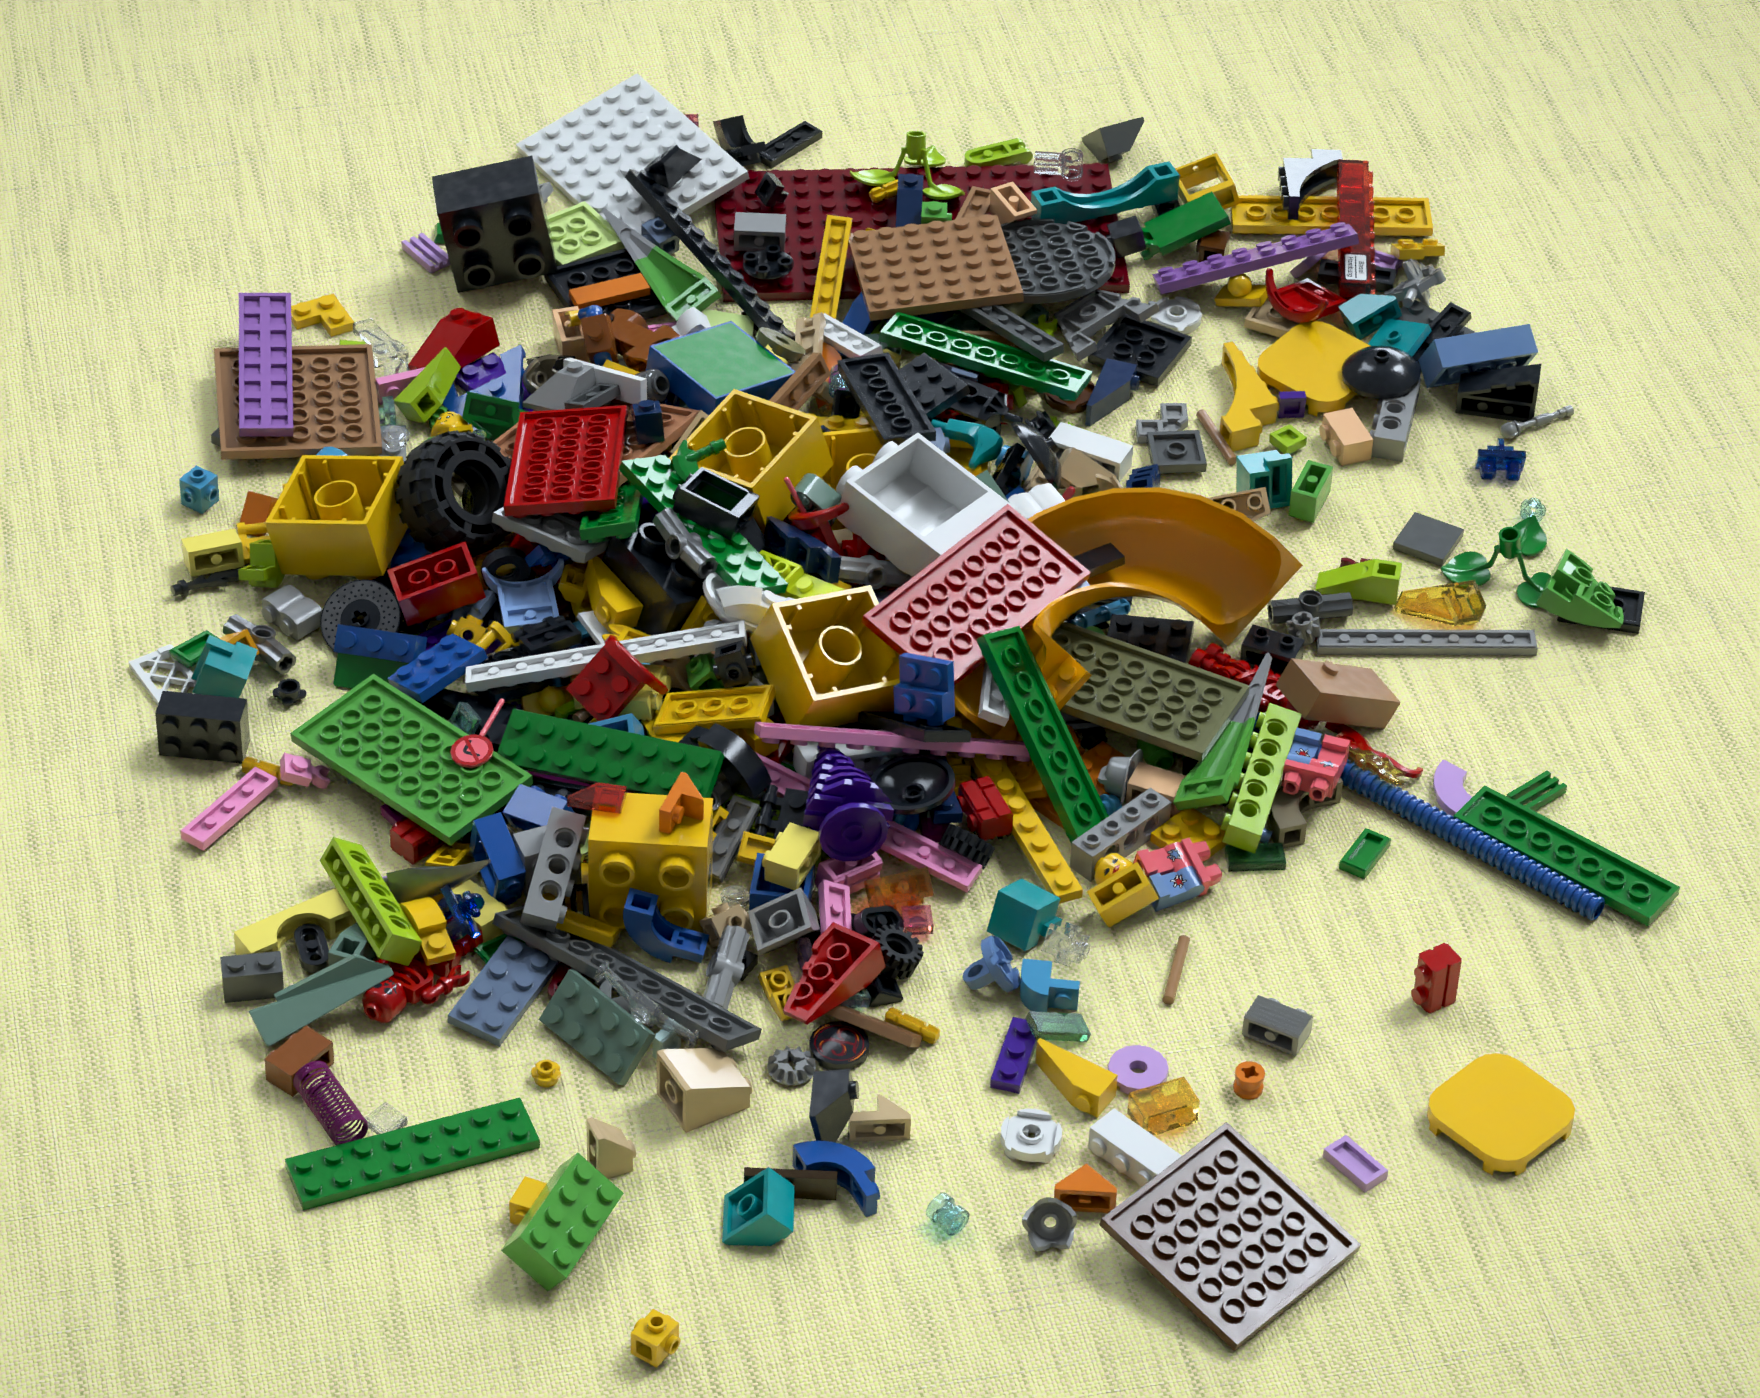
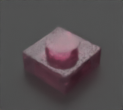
(917, 919)

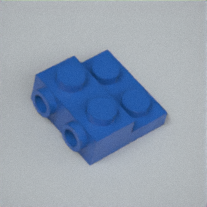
(925, 689)

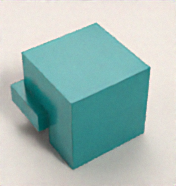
(1266, 470)
(223, 668)
(1023, 914)

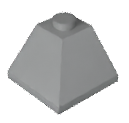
(562, 387)

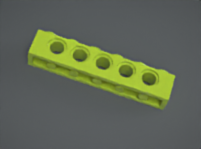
(1261, 777)
(370, 901)

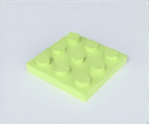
(581, 234)

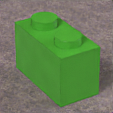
(1310, 491)

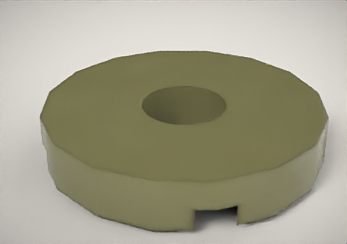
(780, 344)

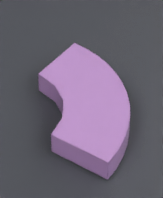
(1449, 787)

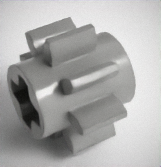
(1304, 627)

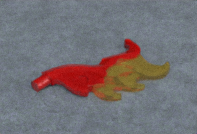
(1366, 756)

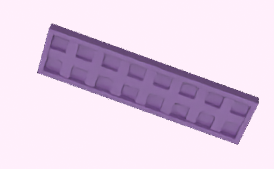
(1265, 255)
(265, 365)

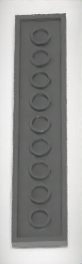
(682, 1005)

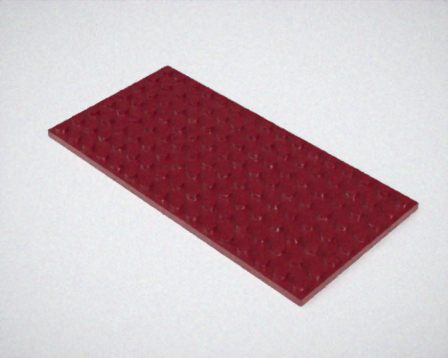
(836, 193)

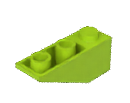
(428, 388)
(1368, 580)

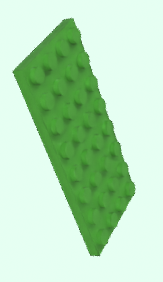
(405, 759)

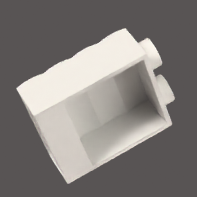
(914, 503)

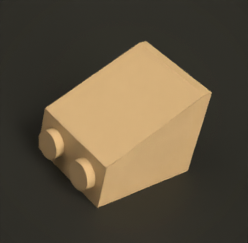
(700, 1085)

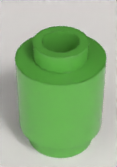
(1156, 755)

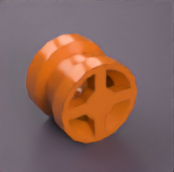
(1249, 1080)

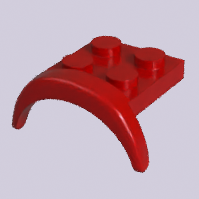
(1301, 300)
(817, 524)
(612, 681)

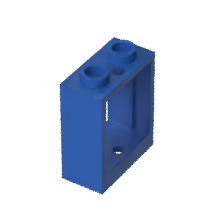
(506, 872)

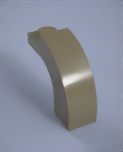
(1287, 818)

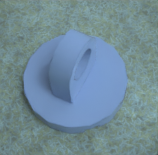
(993, 967)

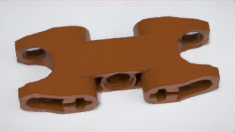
(635, 338)

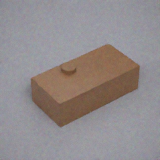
(1337, 693)

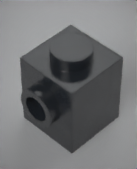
(1126, 236)

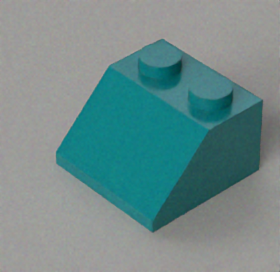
(759, 1211)

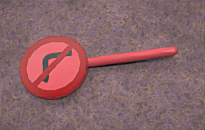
(475, 749)

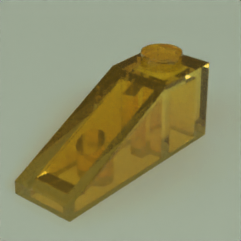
(1448, 603)

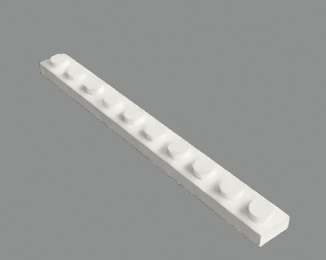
(572, 661)

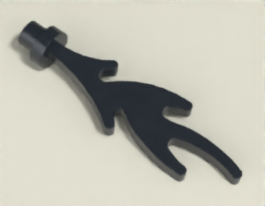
(215, 579)

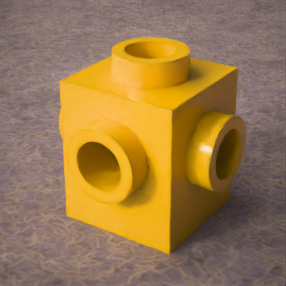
(470, 623)
(655, 1338)

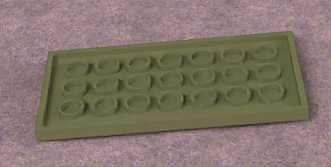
(1149, 693)

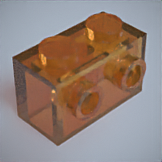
(900, 887)

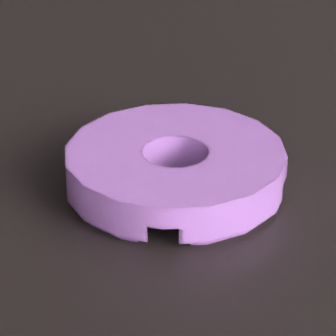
(1138, 1058)

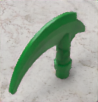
(686, 459)

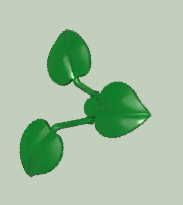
(1522, 538)

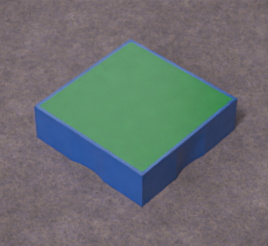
(714, 362)

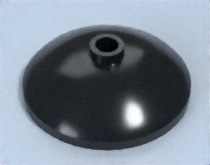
(1381, 372)
(1042, 452)
(915, 782)

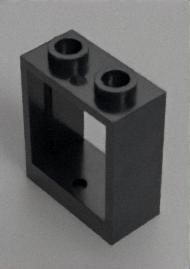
(715, 503)

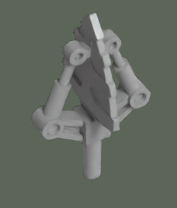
(1418, 283)

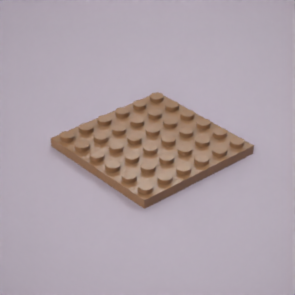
(934, 267)
(331, 404)

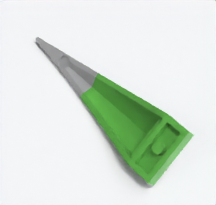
(672, 281)
(1220, 771)

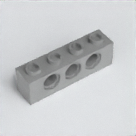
(1393, 425)
(1120, 832)
(537, 910)

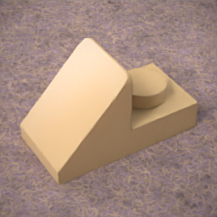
(885, 1124)

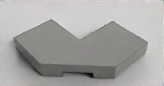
(1173, 418)

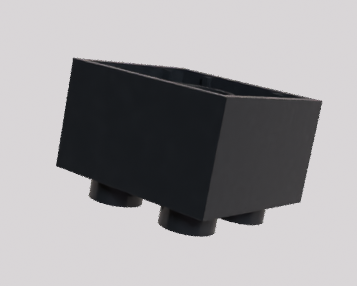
(494, 224)
(660, 583)

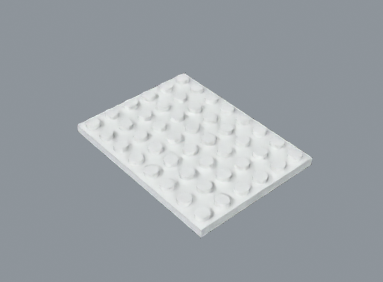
(626, 130)

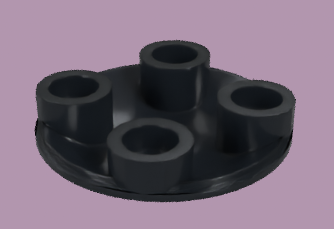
(768, 263)

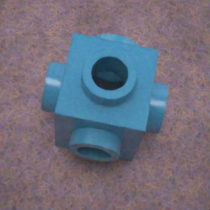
(199, 489)

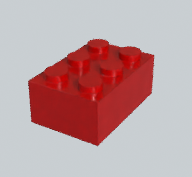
(436, 584)

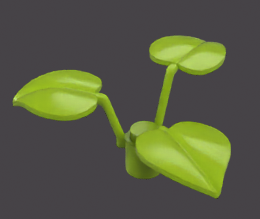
(917, 155)

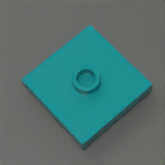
(1401, 335)

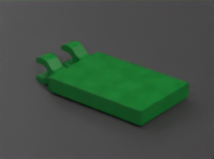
(1183, 225)

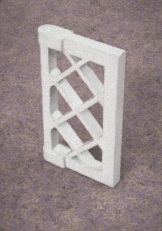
(155, 659)

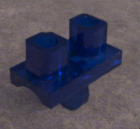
(1500, 458)
(464, 909)

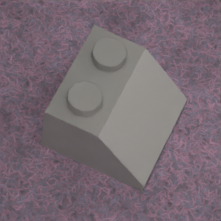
(783, 921)

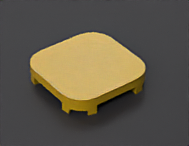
(1311, 361)
(1500, 1112)

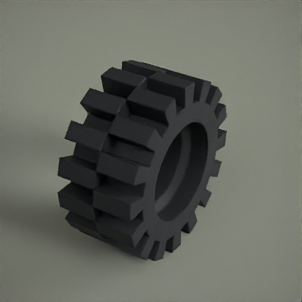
(967, 845)
(899, 951)

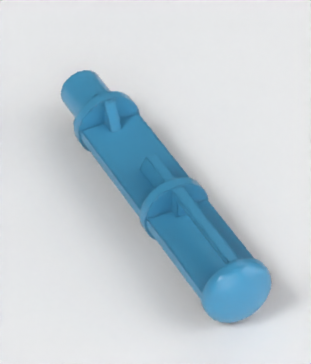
(1101, 614)

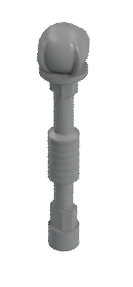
(1514, 428)

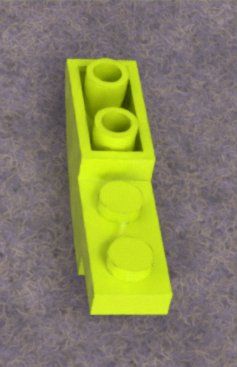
(799, 583)

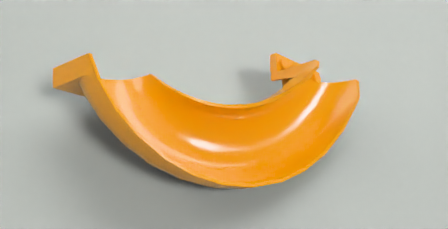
(1174, 552)

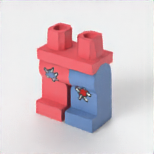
(1314, 771)
(1178, 872)

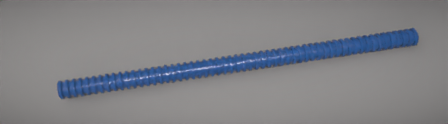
(1468, 839)

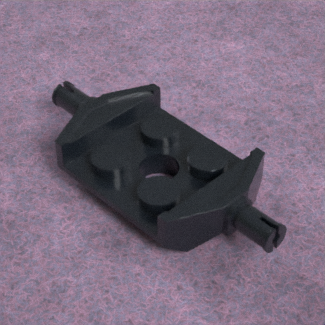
(984, 405)

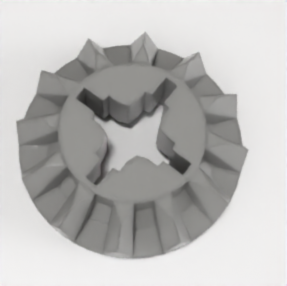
(783, 1073)

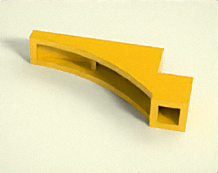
(1252, 403)

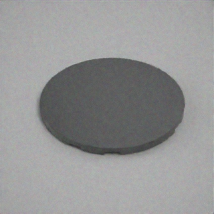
(1058, 259)

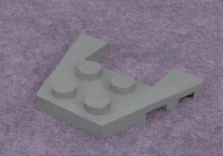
(1093, 312)

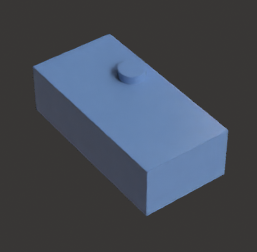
(1476, 352)

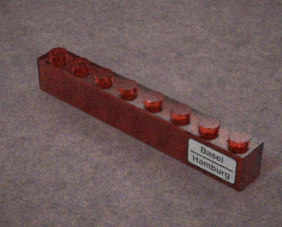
(1356, 208)

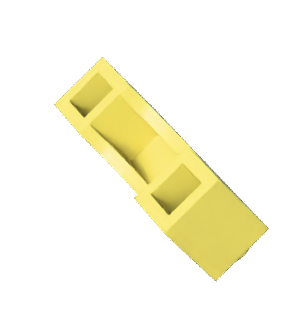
(271, 933)

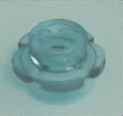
(1535, 503)

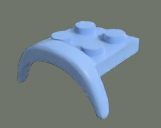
(526, 600)

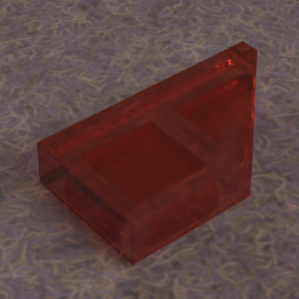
(599, 798)

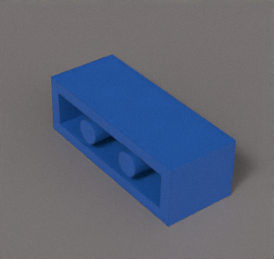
(378, 643)

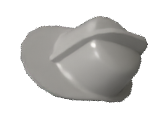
(1118, 772)

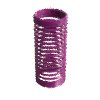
(339, 1121)

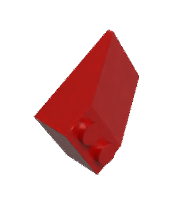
(463, 333)

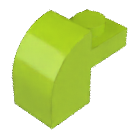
(263, 566)

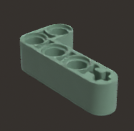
(816, 494)

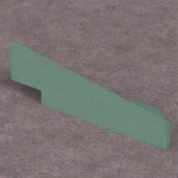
(317, 996)

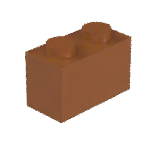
(292, 1055)

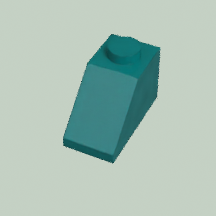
(1368, 312)

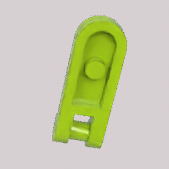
(999, 154)

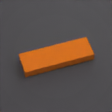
(610, 291)

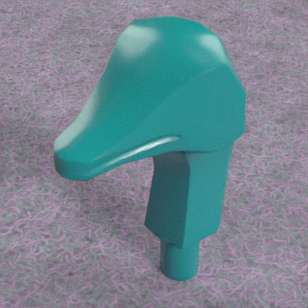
(984, 440)

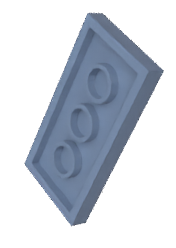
(502, 991)

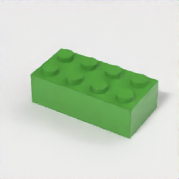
(562, 1222)

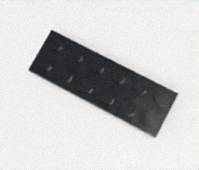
(885, 398)

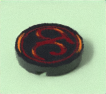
(839, 1045)

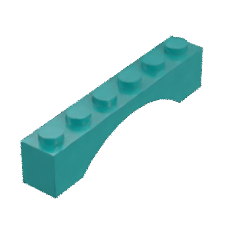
(1149, 187)

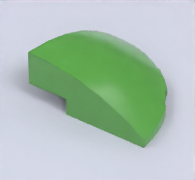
(1578, 596)

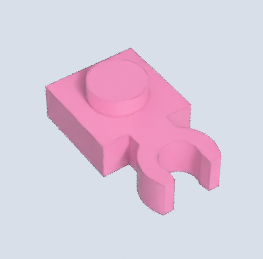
(300, 772)

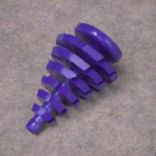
(846, 808)

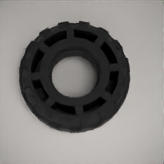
(428, 497)

